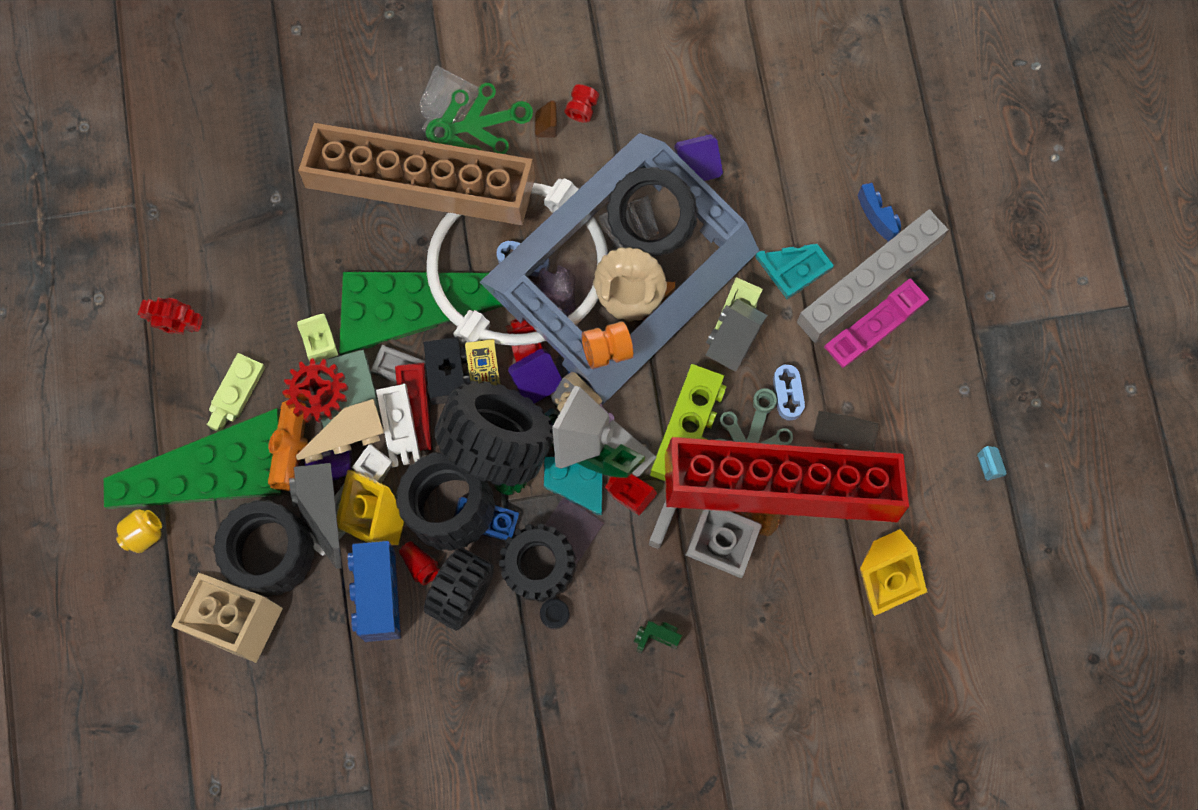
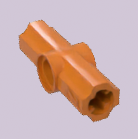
(285, 445)

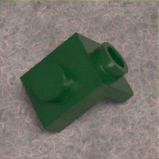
(662, 633)

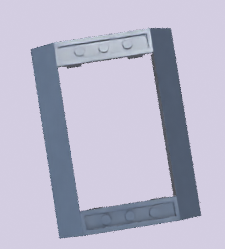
(514, 290)

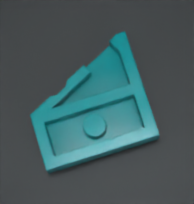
(575, 484)

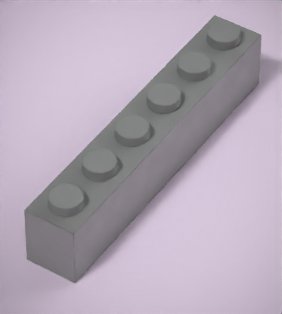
(872, 276)

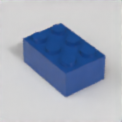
(374, 591)

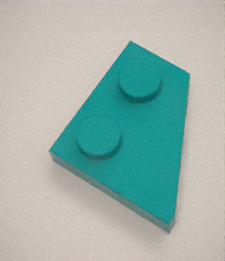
(794, 267)

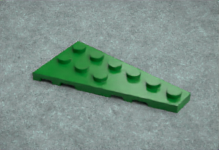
(401, 304)
(214, 468)

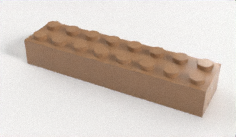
(418, 173)

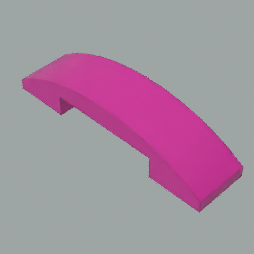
(877, 324)

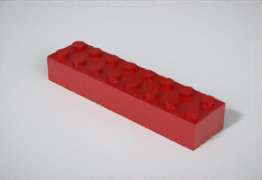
(785, 480)

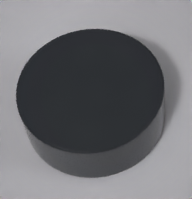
(554, 614)

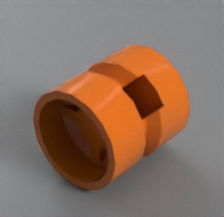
(607, 345)

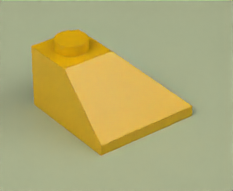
(368, 510)
(892, 572)

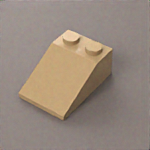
(227, 617)

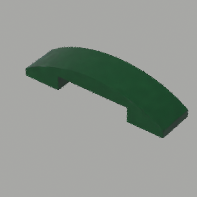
(611, 461)

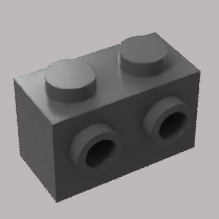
(735, 334)

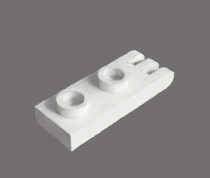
(398, 423)

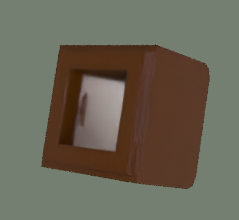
(546, 120)

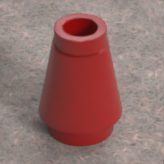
(419, 563)

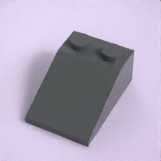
(314, 496)

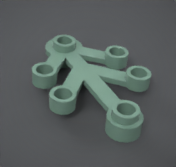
(757, 423)

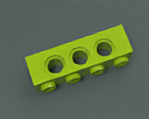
(698, 382)

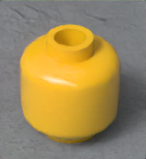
(138, 531)

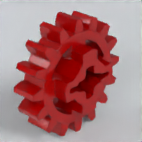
(170, 315)
(327, 390)

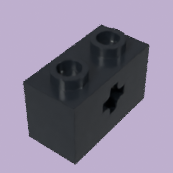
(438, 356)

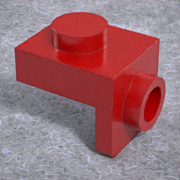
(522, 351)
(631, 492)

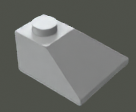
(580, 429)
(723, 540)

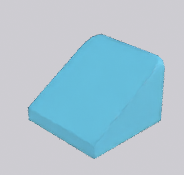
(991, 463)

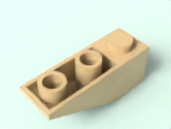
(349, 426)

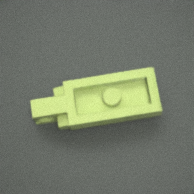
(234, 391)

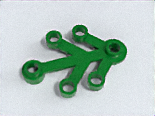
(474, 122)

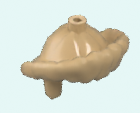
(629, 283)

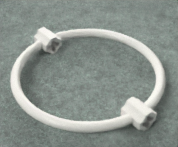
(474, 325)

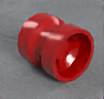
(581, 105)

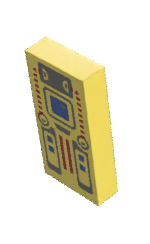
(482, 361)

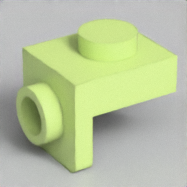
(317, 338)

